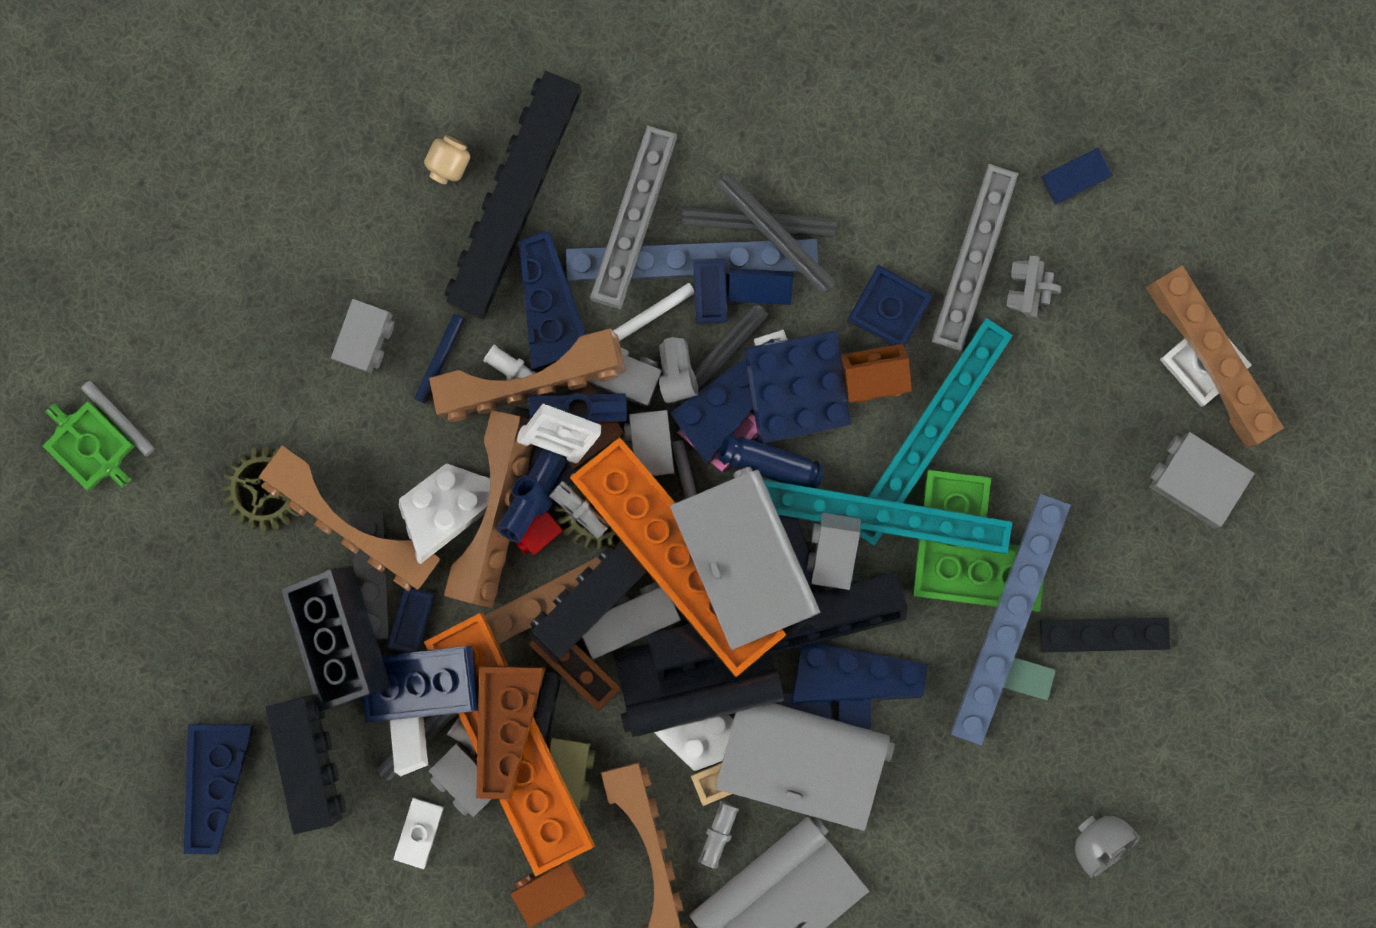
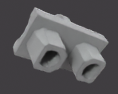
(1032, 273)

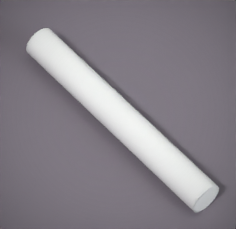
(654, 311)

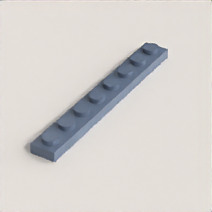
(677, 260)
(1010, 619)

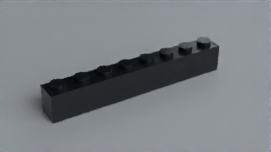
(513, 195)
(843, 612)

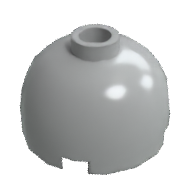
(1103, 843)

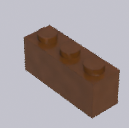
(583, 675)

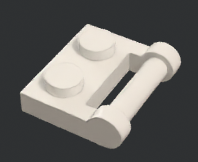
(560, 433)

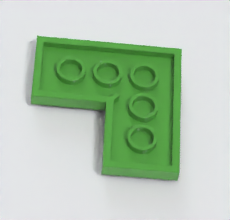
(959, 571)

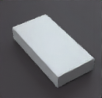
(408, 745)

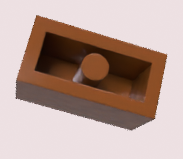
(876, 373)
(547, 893)

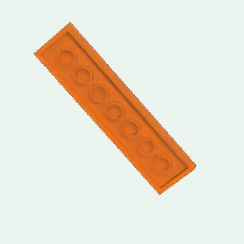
(643, 520)
(540, 803)

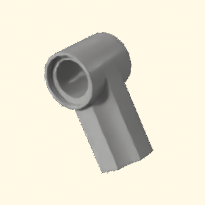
(678, 378)

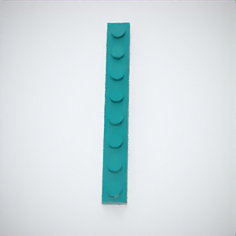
(939, 417)
(893, 517)

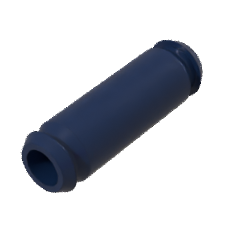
(770, 461)

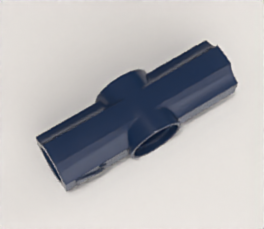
(599, 406)
(531, 496)

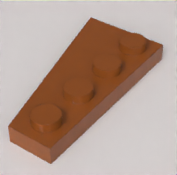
(504, 720)

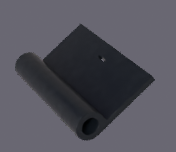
(689, 698)

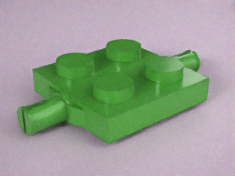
(88, 445)

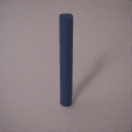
(440, 357)

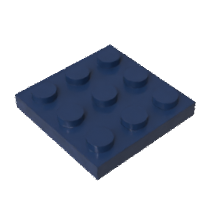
(797, 386)

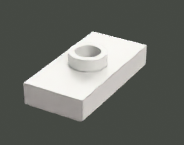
(418, 833)

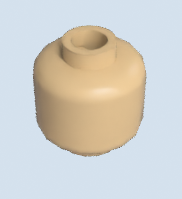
(447, 159)

